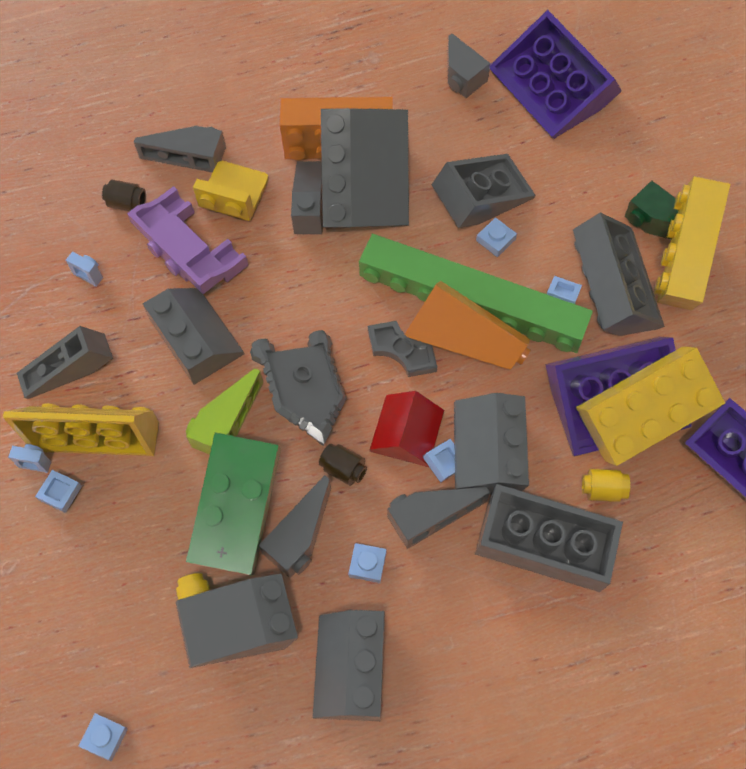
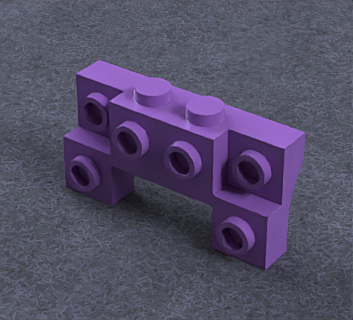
(180, 247)

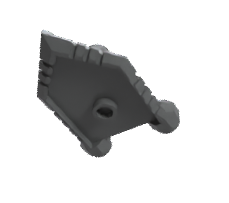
(303, 383)

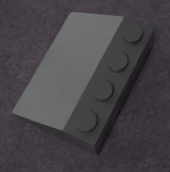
(364, 167)

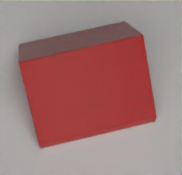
(407, 427)

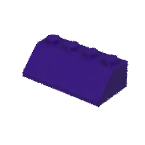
(723, 444)

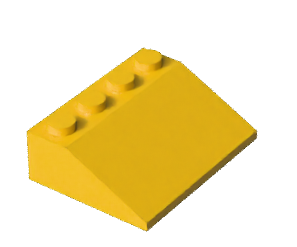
(86, 429)

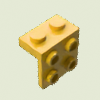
(231, 190)

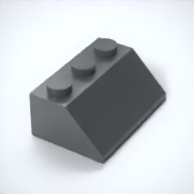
(192, 331)
(491, 442)
(349, 666)

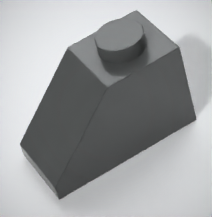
(465, 67)

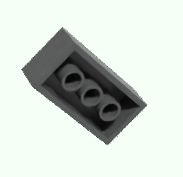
(549, 538)

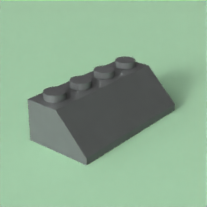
(617, 276)

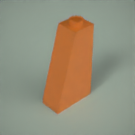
(466, 328)

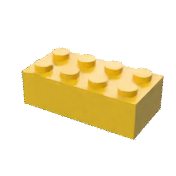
(692, 243)
(650, 405)

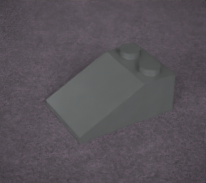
(481, 188)
(236, 621)

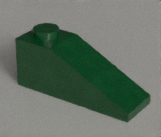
(652, 210)

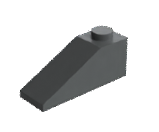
(185, 147)
(307, 198)
(66, 361)
(430, 511)
(295, 536)

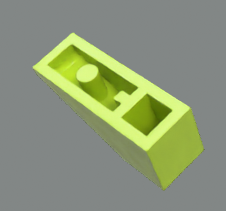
(225, 412)

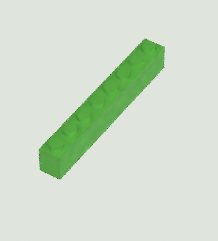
(520, 307)

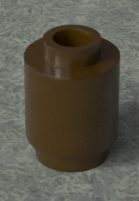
(123, 195)
(343, 464)

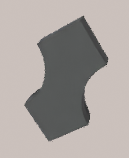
(413, 355)

